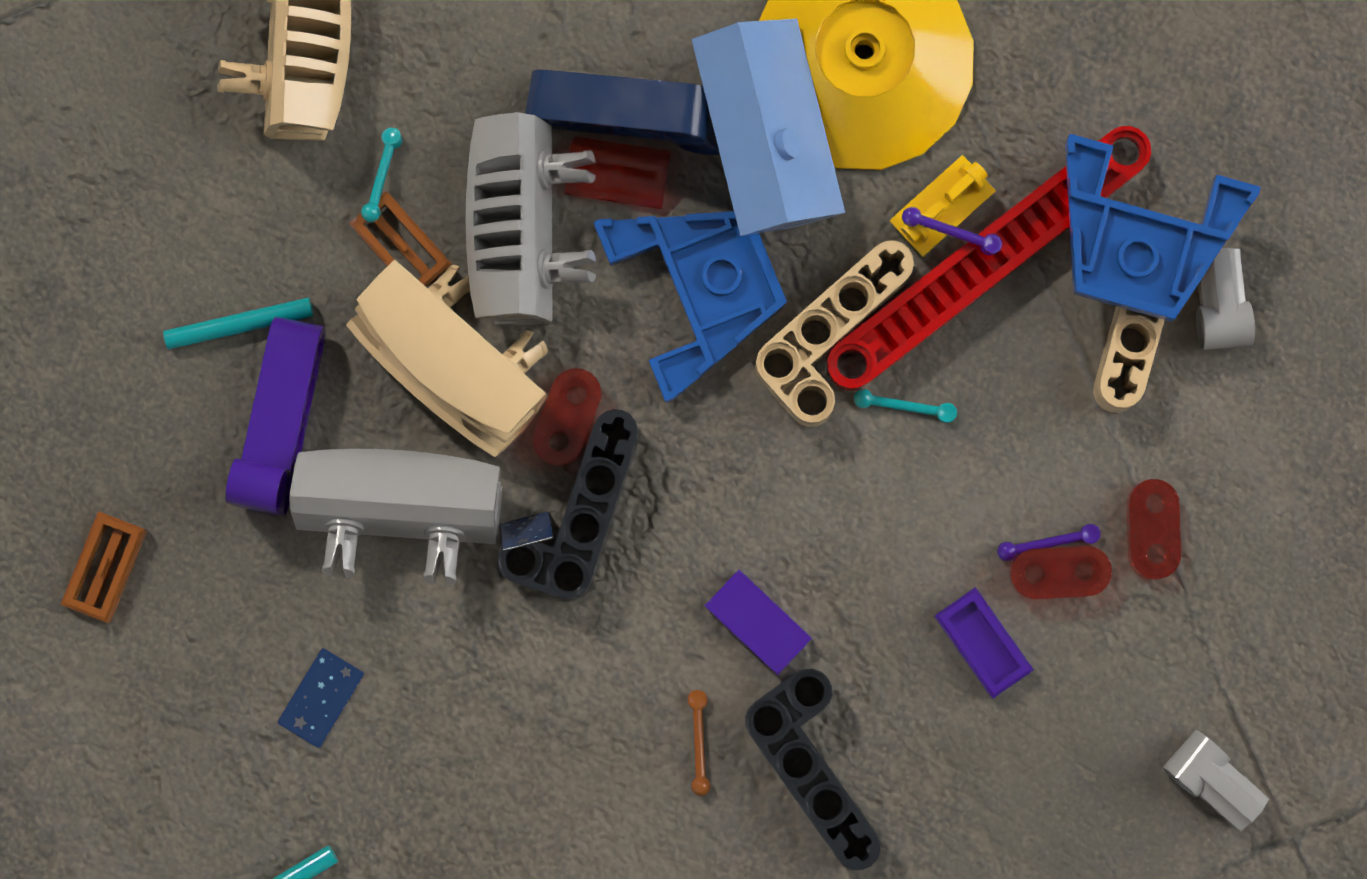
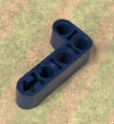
(624, 108)

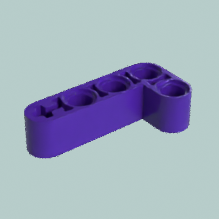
(277, 418)

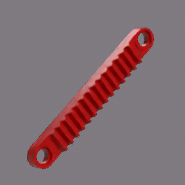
(971, 273)

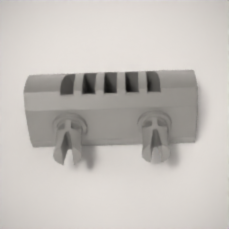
(512, 219)
(396, 497)

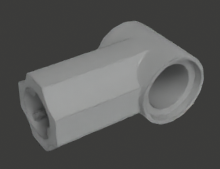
(1223, 313)
(1205, 772)

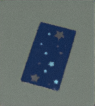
(526, 530)
(320, 698)

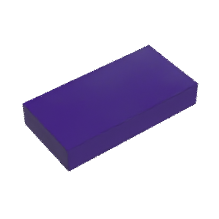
(758, 622)
(983, 643)

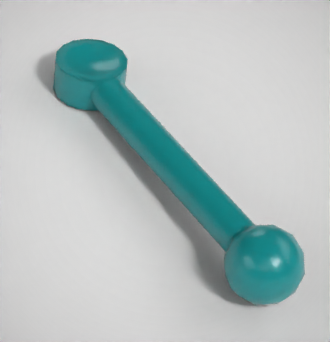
(392, 139)
(945, 412)

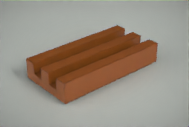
(429, 276)
(122, 573)

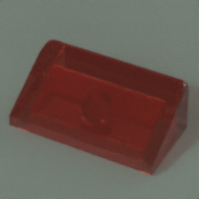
(622, 173)

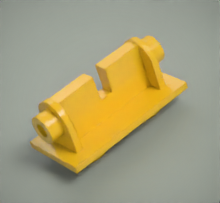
(948, 200)

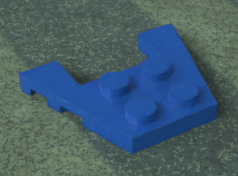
(1137, 254)
(719, 278)

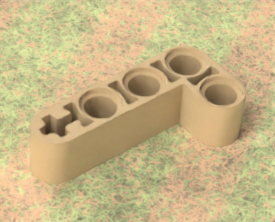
(839, 323)
(1135, 378)

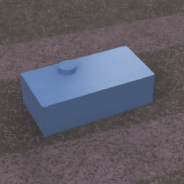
(768, 125)

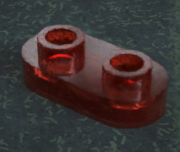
(567, 418)
(1153, 529)
(1059, 572)

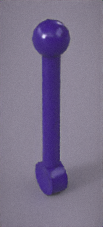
(989, 245)
(1088, 534)

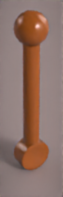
(697, 701)

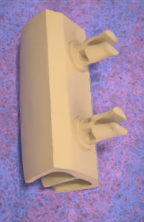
(303, 68)
(446, 359)

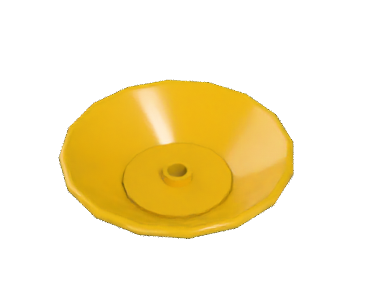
(902, 95)

